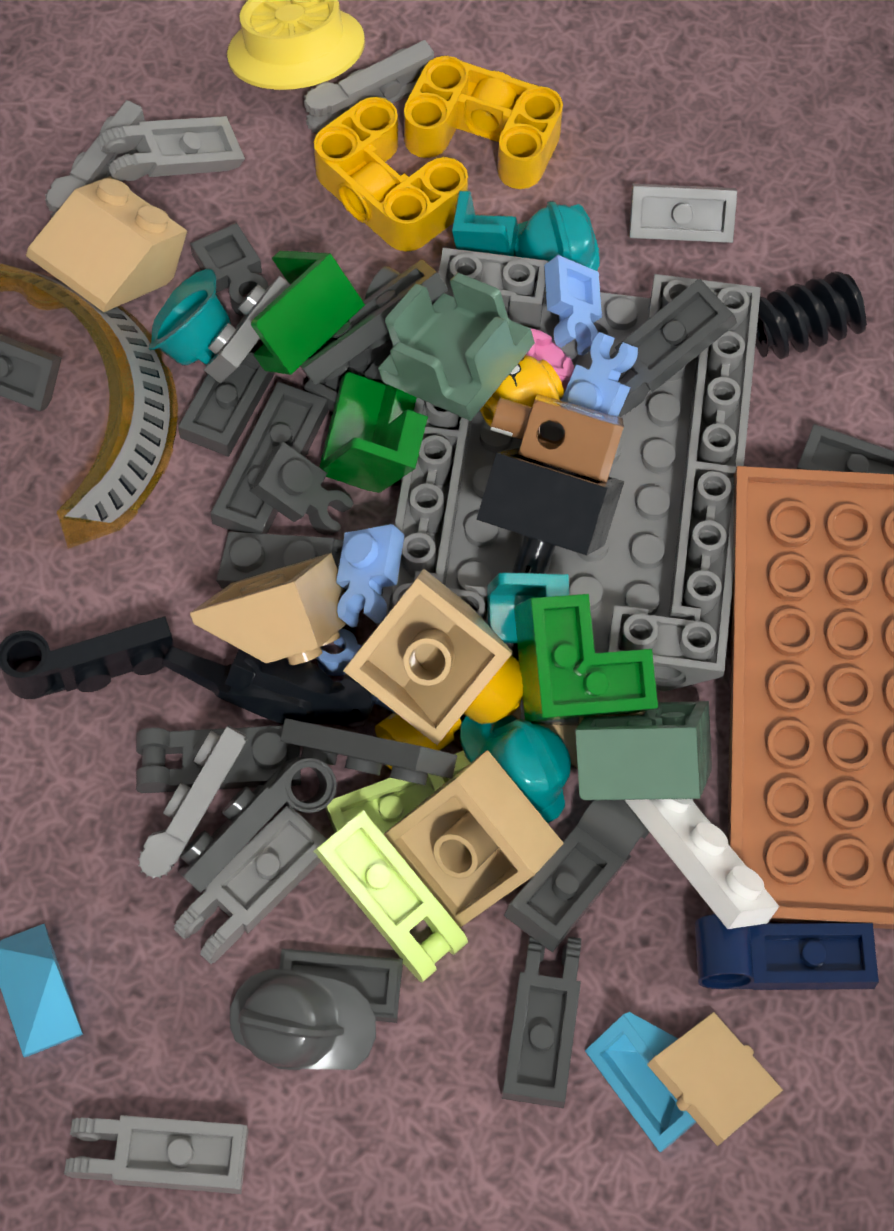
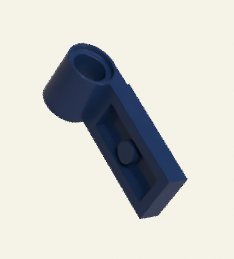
(785, 956)

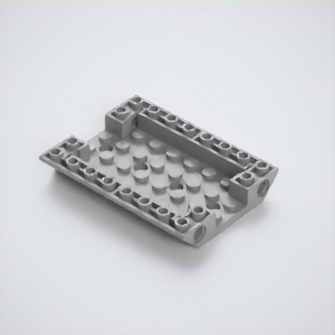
(671, 541)

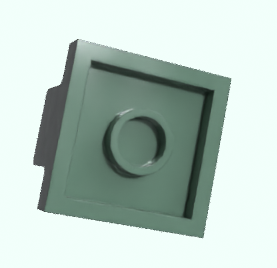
(455, 348)

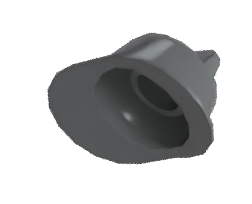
(303, 1021)

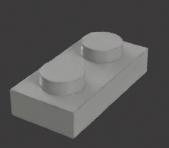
(682, 213)
(233, 343)

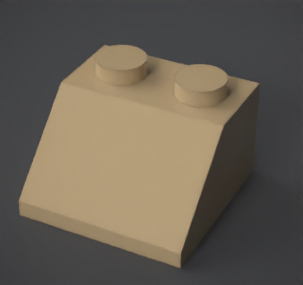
(109, 244)
(278, 612)
(429, 657)
(474, 839)

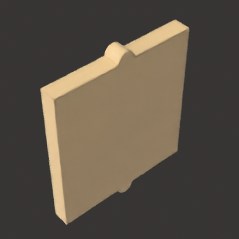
(715, 1078)

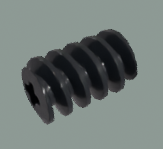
(810, 312)

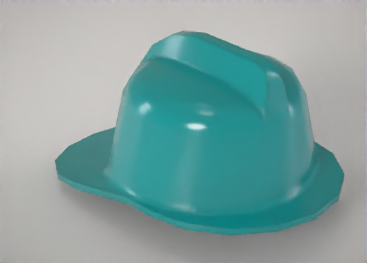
(559, 232)
(190, 320)
(528, 754)

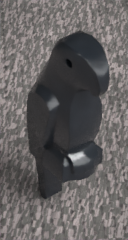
(277, 688)

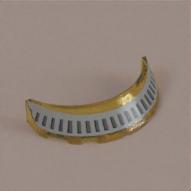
(140, 411)

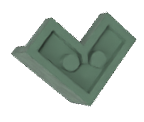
(646, 754)

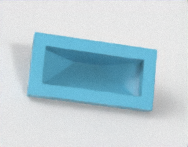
(36, 992)
(623, 1060)

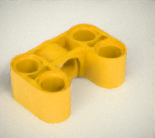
(489, 105)
(396, 207)

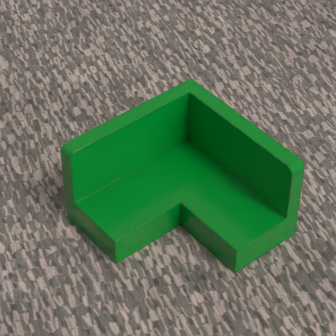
(305, 312)
(372, 434)
(566, 675)

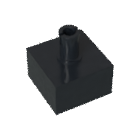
(547, 508)

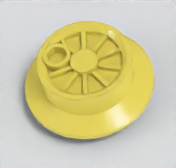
(294, 43)

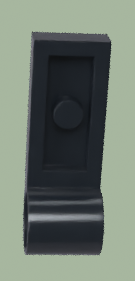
(84, 664)

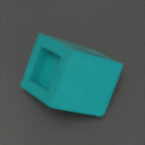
(483, 232)
(514, 588)

